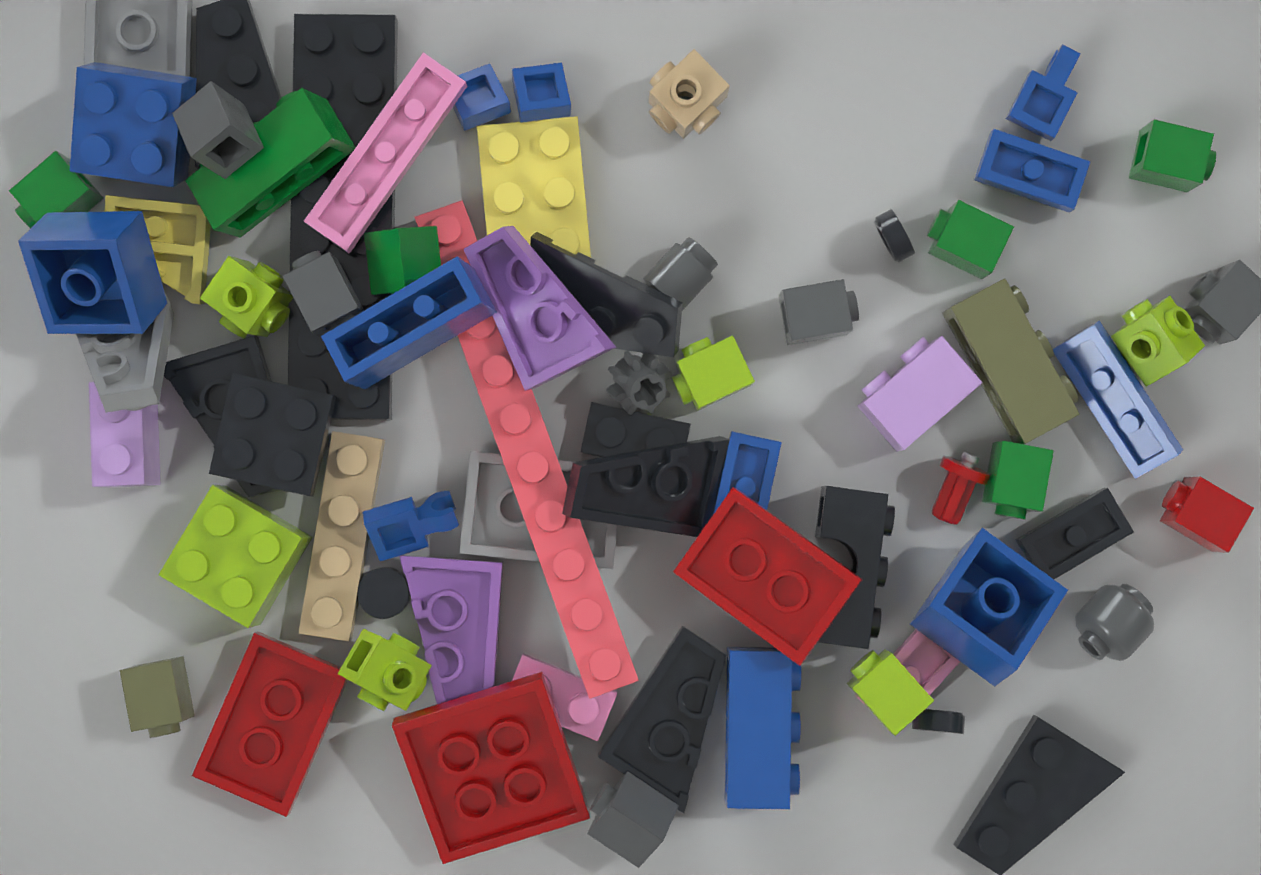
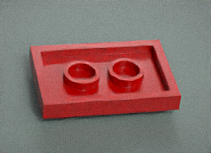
(767, 576)
(271, 724)

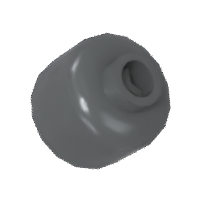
(1114, 622)

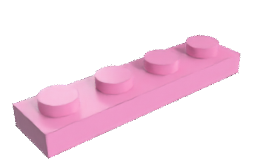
(386, 153)

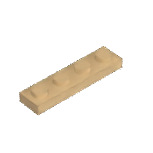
(341, 536)

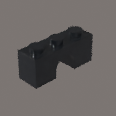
(859, 523)

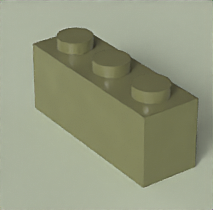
(1012, 362)

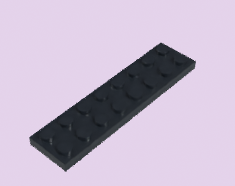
(354, 68)

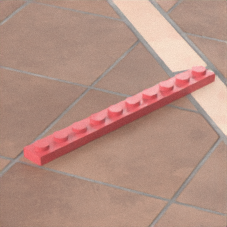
(539, 486)

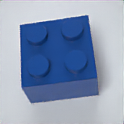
(128, 124)
(93, 272)
(989, 607)

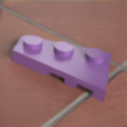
(535, 312)
(457, 620)

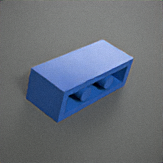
(409, 323)
(760, 728)

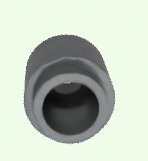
(682, 271)

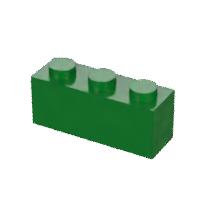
(299, 146)

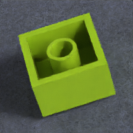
(235, 556)

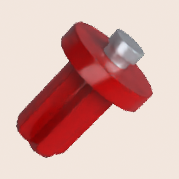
(958, 487)

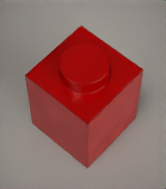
(1205, 513)

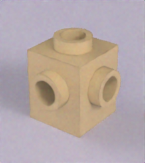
(689, 78)

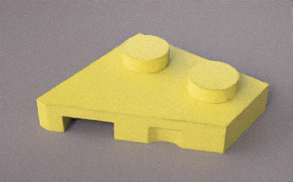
(178, 240)

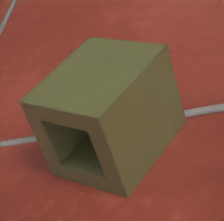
(157, 696)

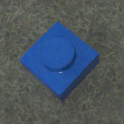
(541, 92)
(482, 99)

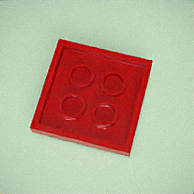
(491, 768)

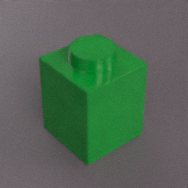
(1173, 156)
(53, 189)
(968, 238)
(400, 257)
(1017, 478)

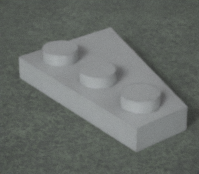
(129, 366)

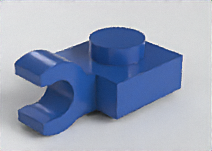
(1044, 98)
(404, 528)

